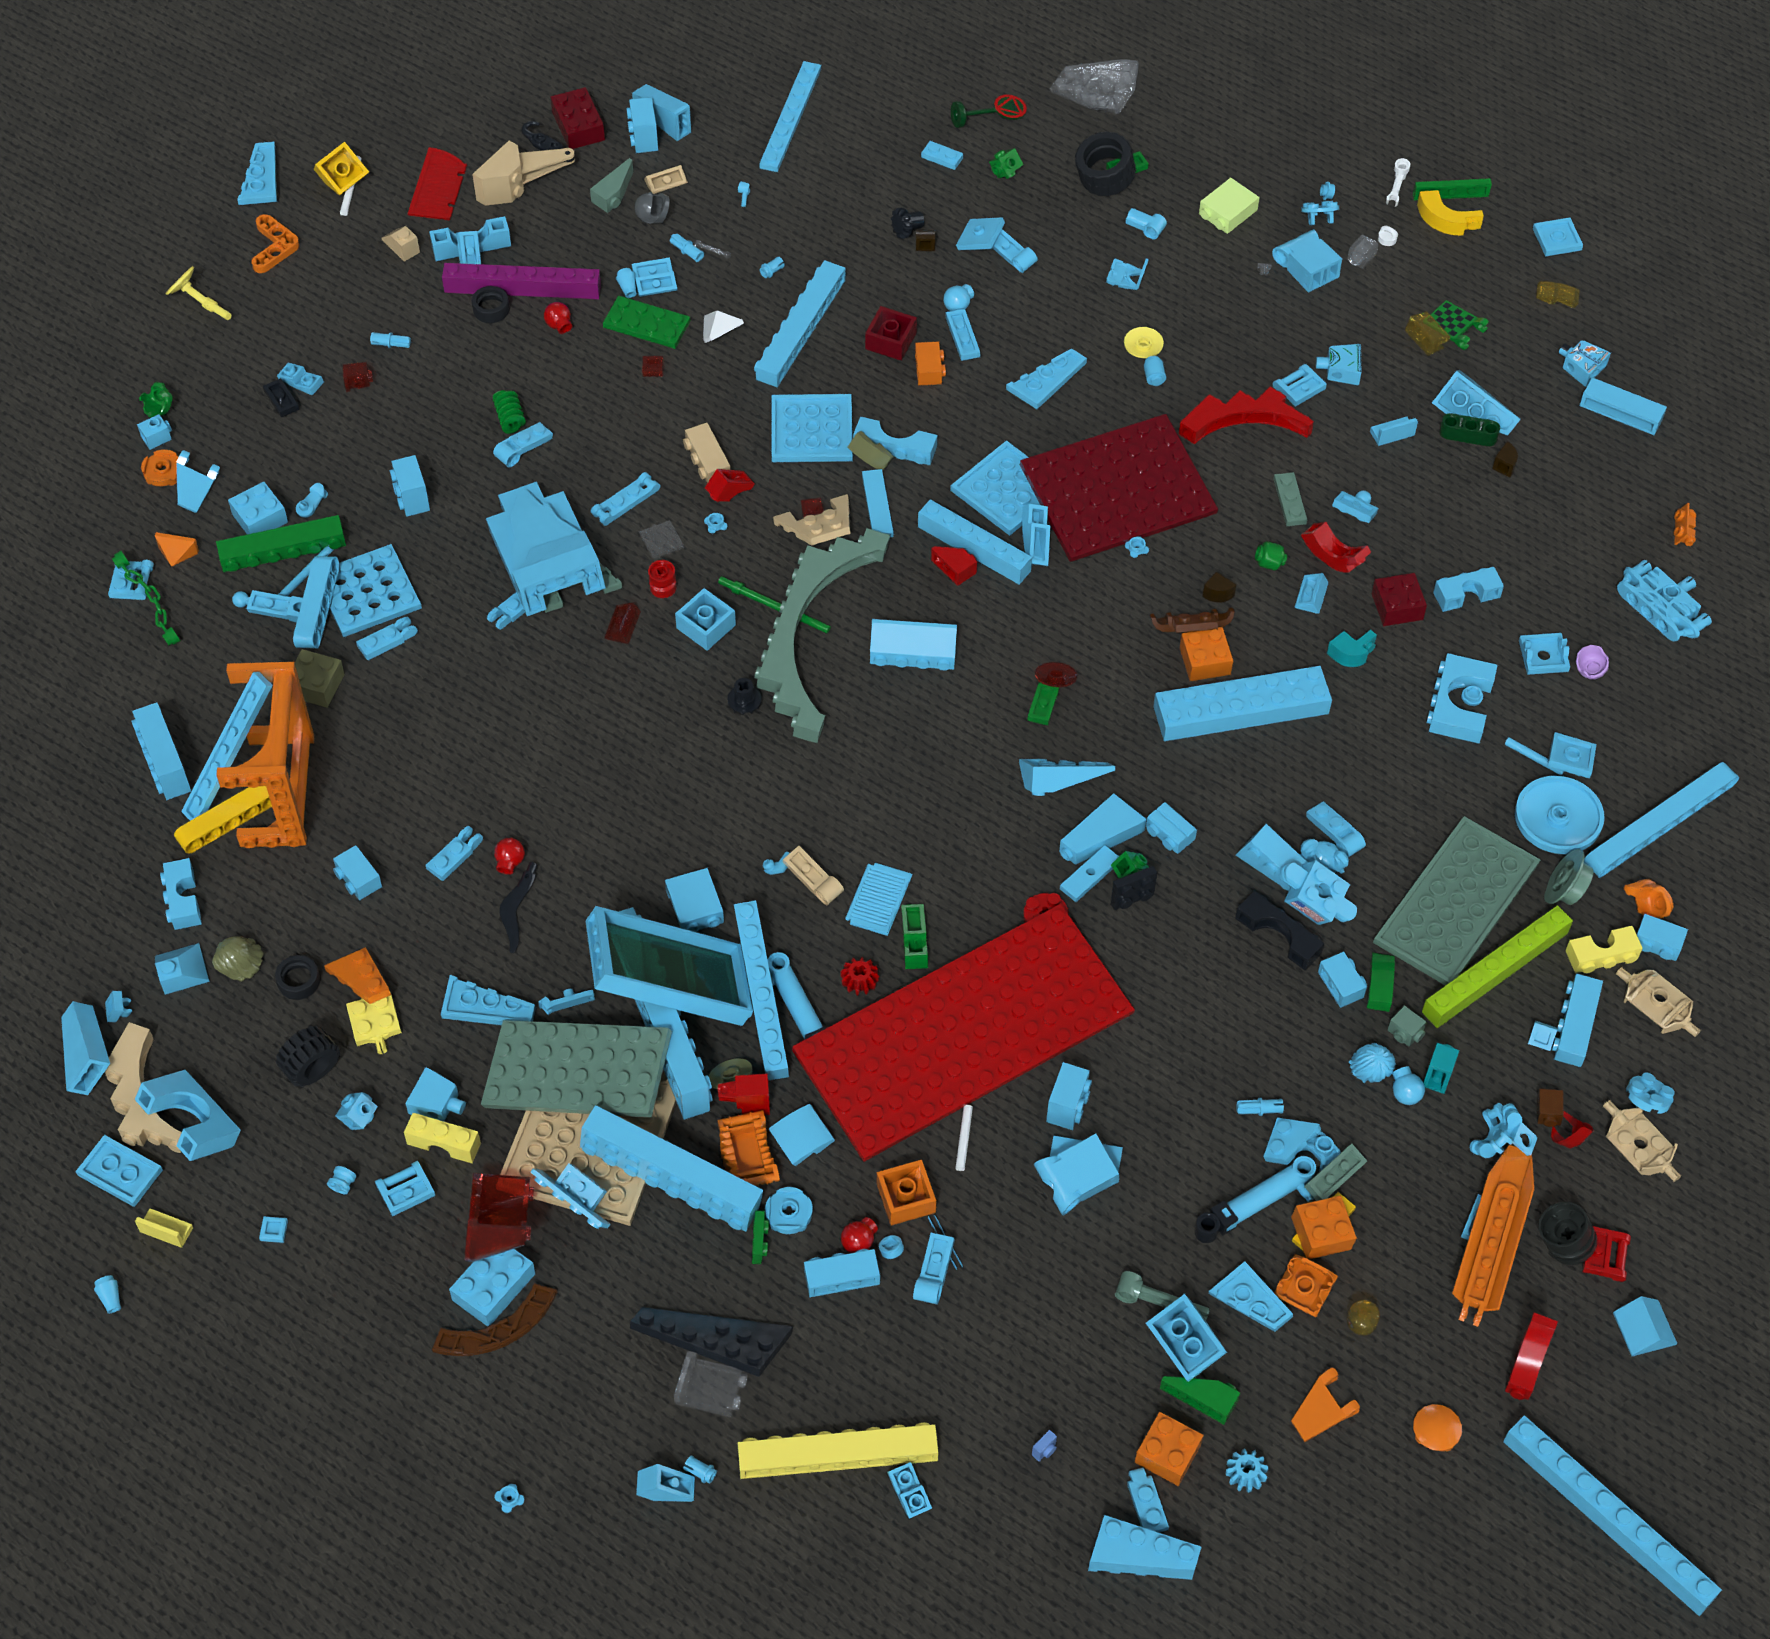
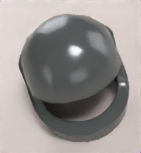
(649, 207)

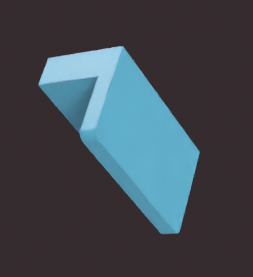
(1394, 430)

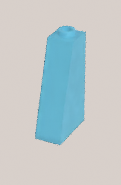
(670, 113)
(1107, 825)
(83, 1048)

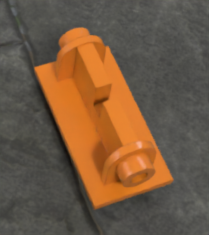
(1684, 525)

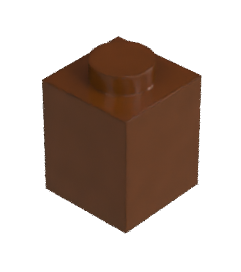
(1550, 1107)

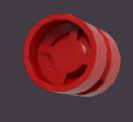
(662, 578)

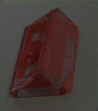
(623, 623)

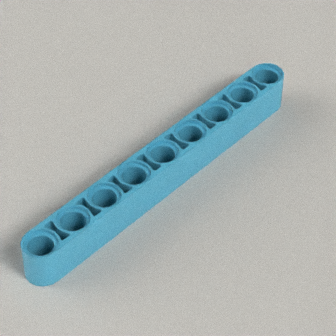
(1661, 819)

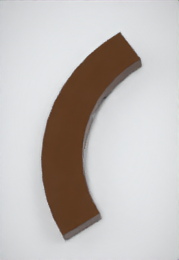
(498, 1334)

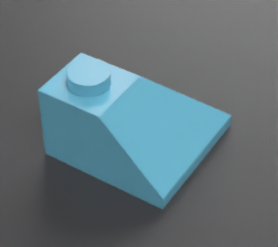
(181, 968)

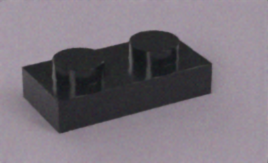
(281, 397)

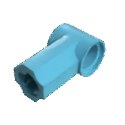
(1150, 225)

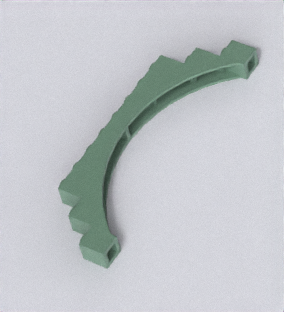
(815, 572)

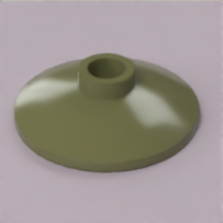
(727, 1071)

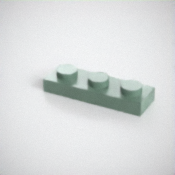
(1290, 499)
(1335, 1173)

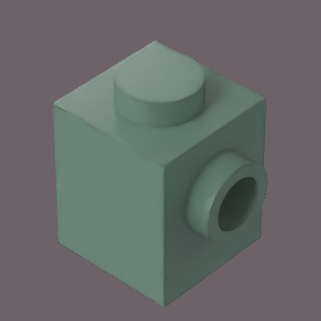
(1407, 1026)

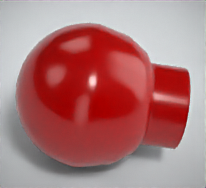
(558, 317)
(508, 854)
(858, 1235)

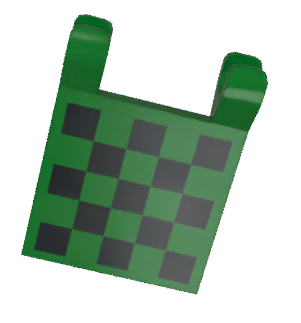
(1457, 321)

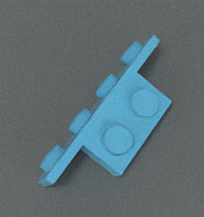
(577, 1190)

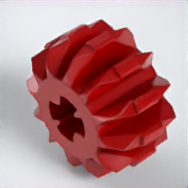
(859, 976)

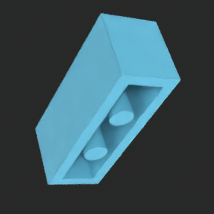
(841, 1272)

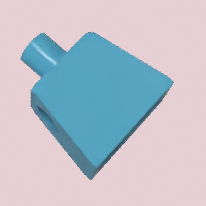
(434, 1097)

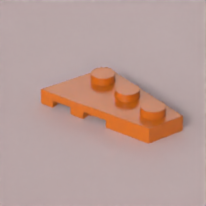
(361, 975)

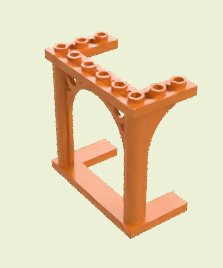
(268, 768)

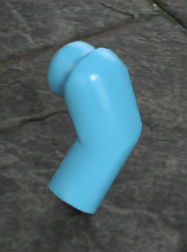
(775, 867)

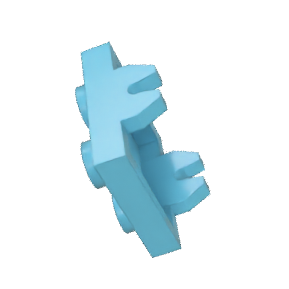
(1551, 643)

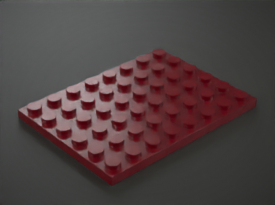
(1118, 487)

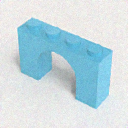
(1448, 718)
(181, 1091)

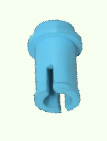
(773, 266)
(700, 1469)

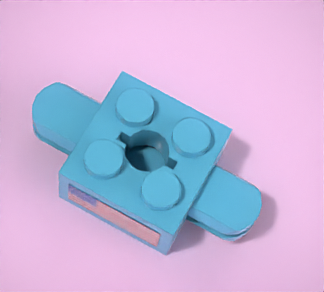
(1315, 902)

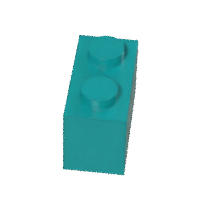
(1441, 1067)

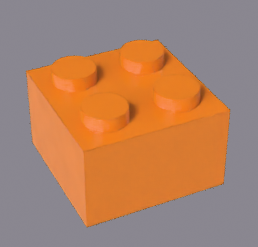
(1206, 654)
(1323, 1227)
(1169, 1448)

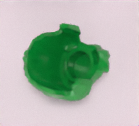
(157, 401)

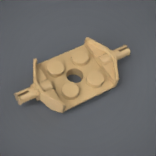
(1670, 1014)
(1633, 1125)

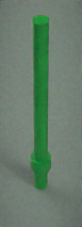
(739, 588)

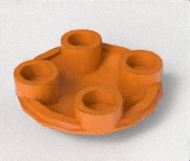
(1437, 1427)

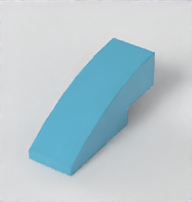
(1036, 533)

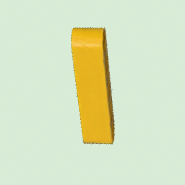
(222, 818)

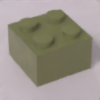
(318, 677)

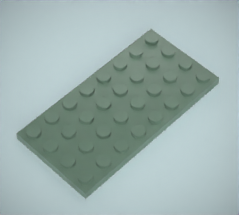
(1456, 901)
(576, 1068)

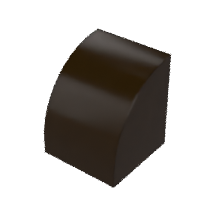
(925, 240)
(1506, 460)
(1219, 589)

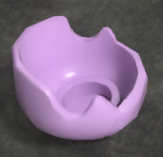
(1592, 662)

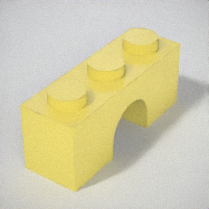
(1587, 956)
(457, 1140)

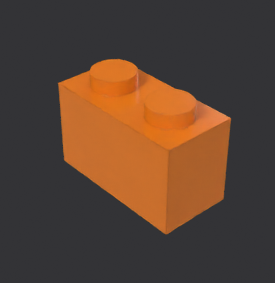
(928, 363)

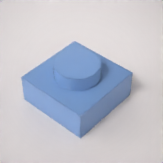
(1045, 1446)

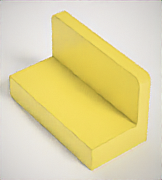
(164, 1227)

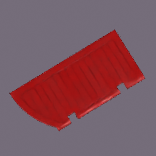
(437, 185)

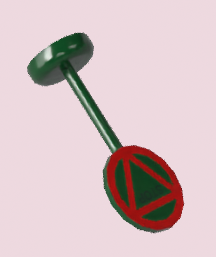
(1006, 106)

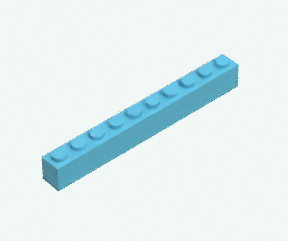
(1612, 1515)

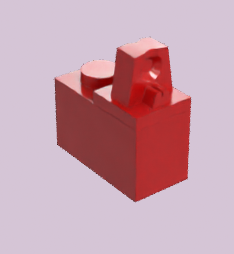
(748, 1092)

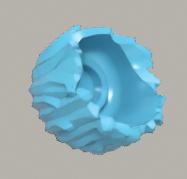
(1372, 1063)

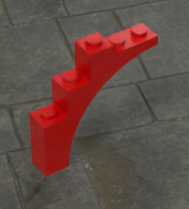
(1242, 409)

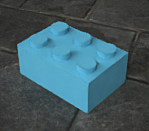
(492, 1284)

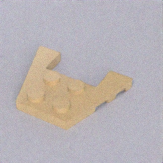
(819, 527)

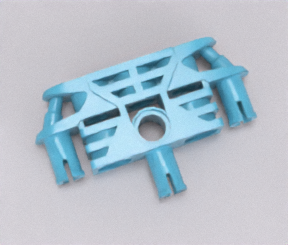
(1663, 601)

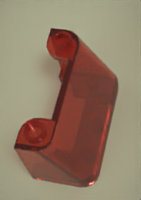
(497, 1215)

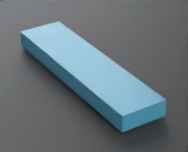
(877, 501)

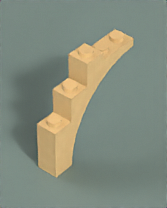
(127, 1072)

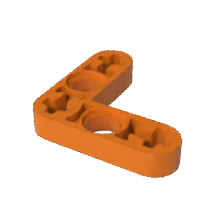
(279, 245)

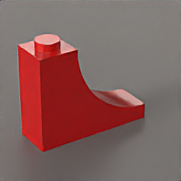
(1530, 1356)

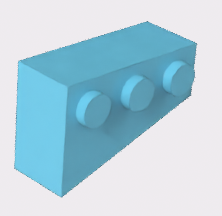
(1269, 853)

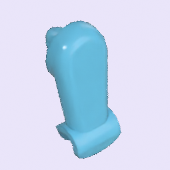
(308, 506)

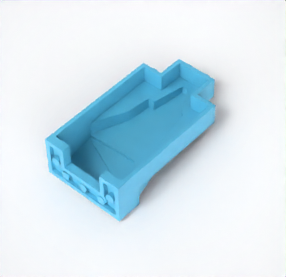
(543, 546)

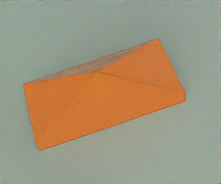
(176, 547)

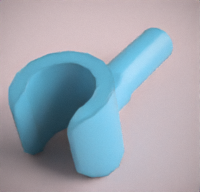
(744, 188)

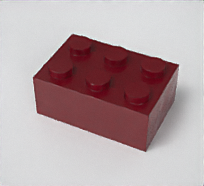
(577, 118)

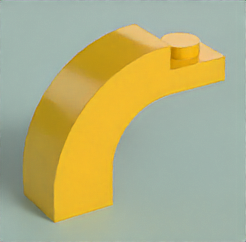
(1445, 219)

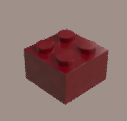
(890, 333)
(1399, 599)

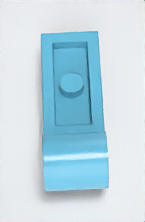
(1013, 252)
(521, 442)
(1337, 828)
(934, 1269)

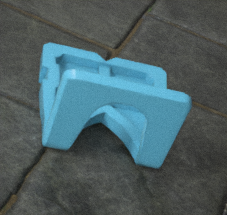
(1121, 273)

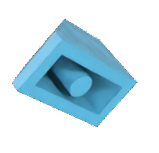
(665, 1484)

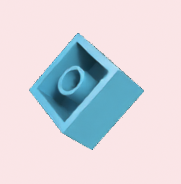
(642, 125)
(409, 486)
(258, 509)
(705, 619)
(1069, 1096)

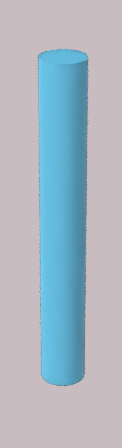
(1530, 754)

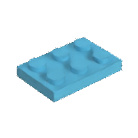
(119, 1170)

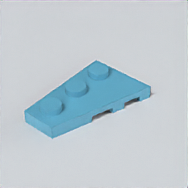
(1252, 1297)

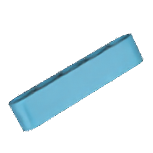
(316, 602)

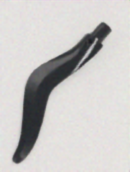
(511, 902)

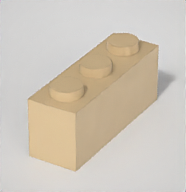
(705, 451)

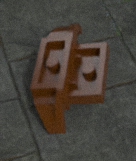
(1193, 622)

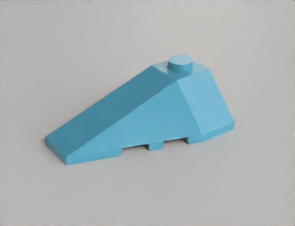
(1468, 398)

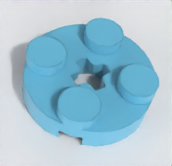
(1650, 1093)
(788, 1223)

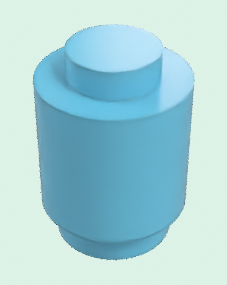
(1154, 371)

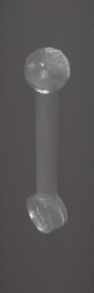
(698, 243)

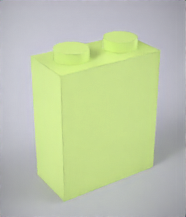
(1228, 205)

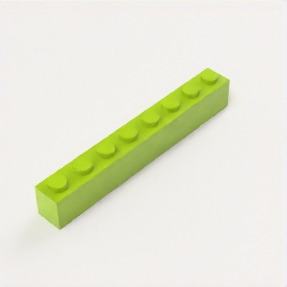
(1497, 966)

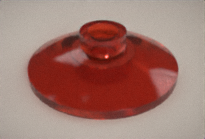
(1055, 674)

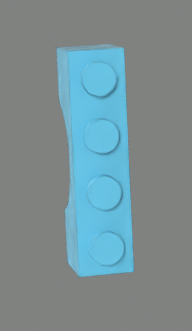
(491, 236)
(917, 448)

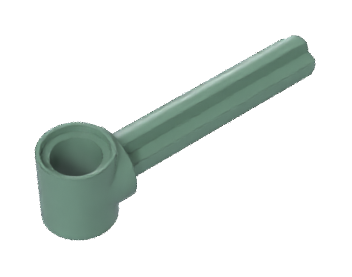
(1131, 1288)

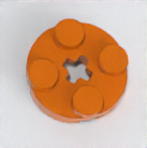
(151, 466)

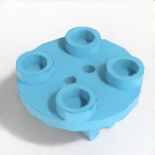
(1327, 207)

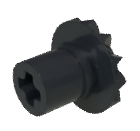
(906, 222)
(744, 697)

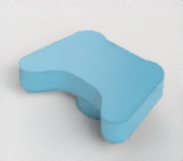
(1322, 1148)

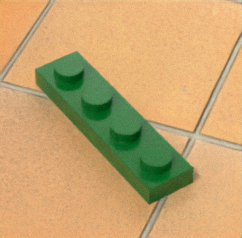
(1455, 188)

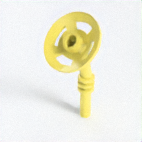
(208, 303)

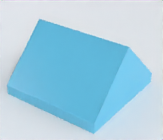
(1644, 1326)

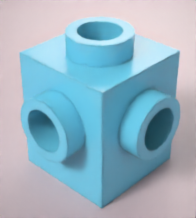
(356, 1110)

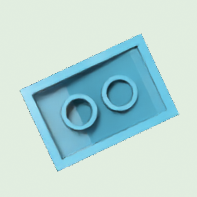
(1186, 1337)

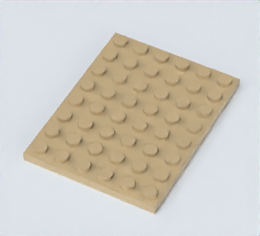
(553, 1140)

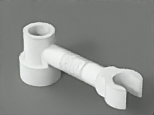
(1401, 169)

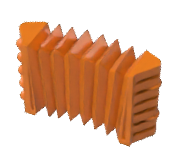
(746, 1149)

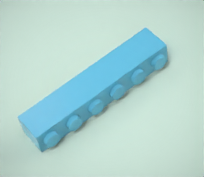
(975, 540)

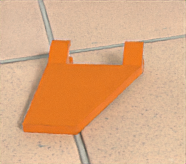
(1320, 1409)

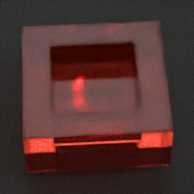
(652, 366)
(811, 507)

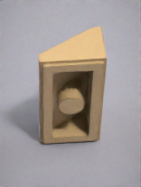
(666, 179)

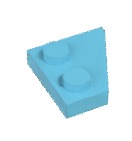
(1288, 1139)

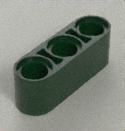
(1469, 429)

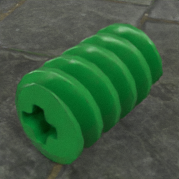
(509, 411)

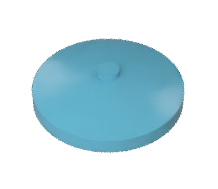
(1559, 814)

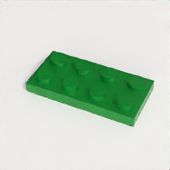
(646, 322)

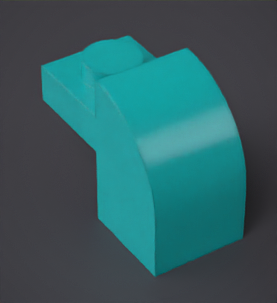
(1349, 651)

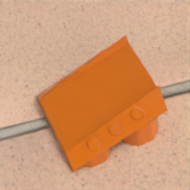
(1305, 1285)

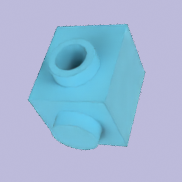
(155, 431)

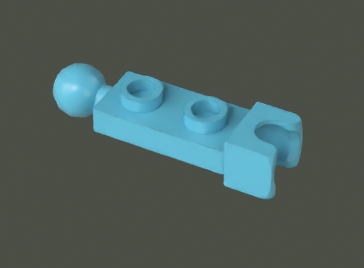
(269, 604)

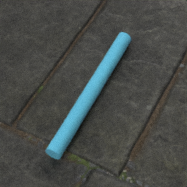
(303, 574)

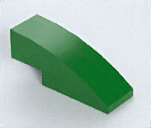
(914, 936)
(1381, 982)

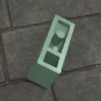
(610, 190)

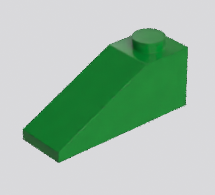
(1206, 1396)

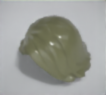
(238, 958)

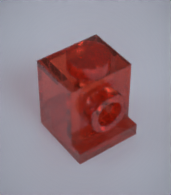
(356, 376)

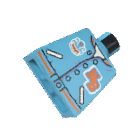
(1584, 361)

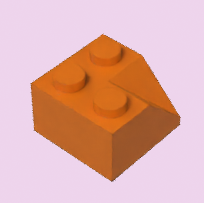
(906, 1192)

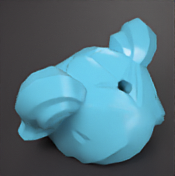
(1325, 853)

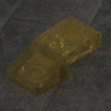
(1553, 292)

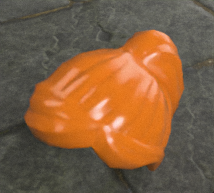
(1650, 898)

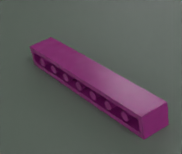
(523, 280)

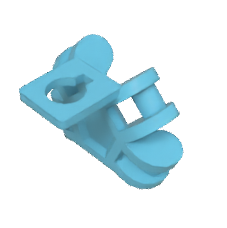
(1505, 1132)

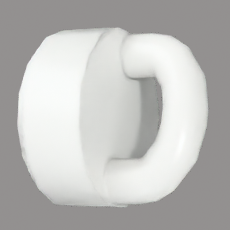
(1387, 236)

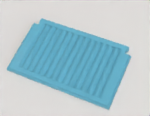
(878, 898)

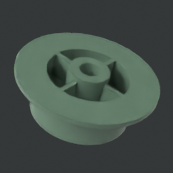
(1569, 879)

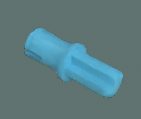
(687, 247)
(390, 340)
(1260, 1106)

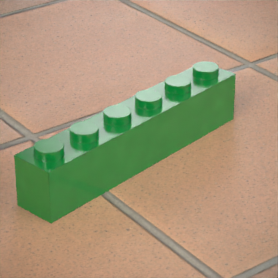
(280, 543)

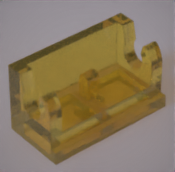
(1426, 333)

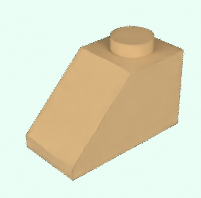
(402, 242)

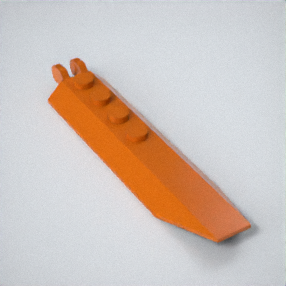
(1495, 1234)

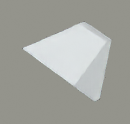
(718, 324)

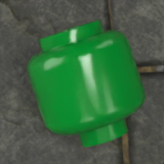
(1270, 556)

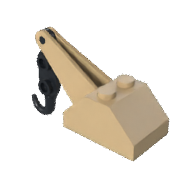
(505, 172)

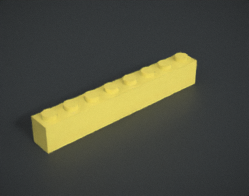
(837, 1451)

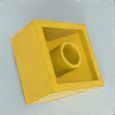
(340, 169)

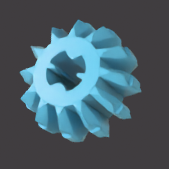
(1253, 1477)

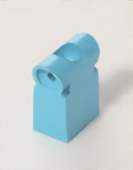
(1309, 260)
(1078, 1173)

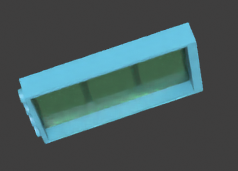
(668, 966)

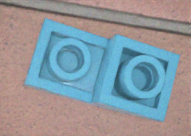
(298, 378)
(909, 1490)

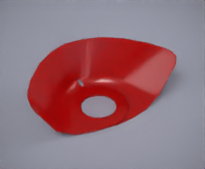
(1580, 1132)

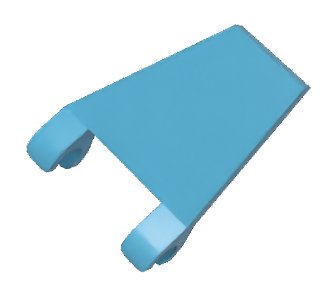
(192, 485)

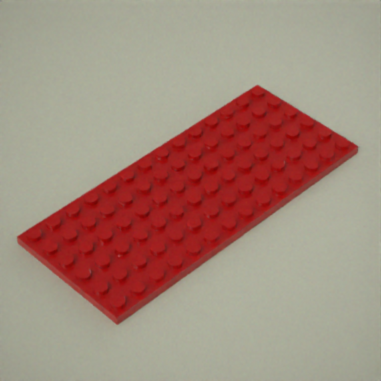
(962, 1031)

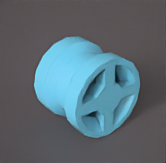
(341, 1180)

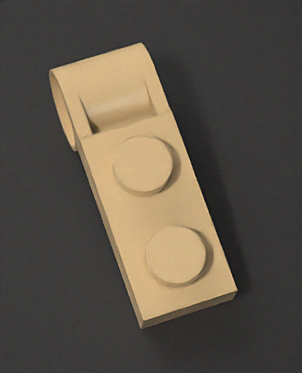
(822, 885)

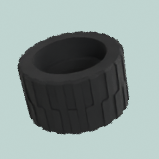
(1103, 146)

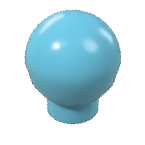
(958, 297)
(1407, 1086)

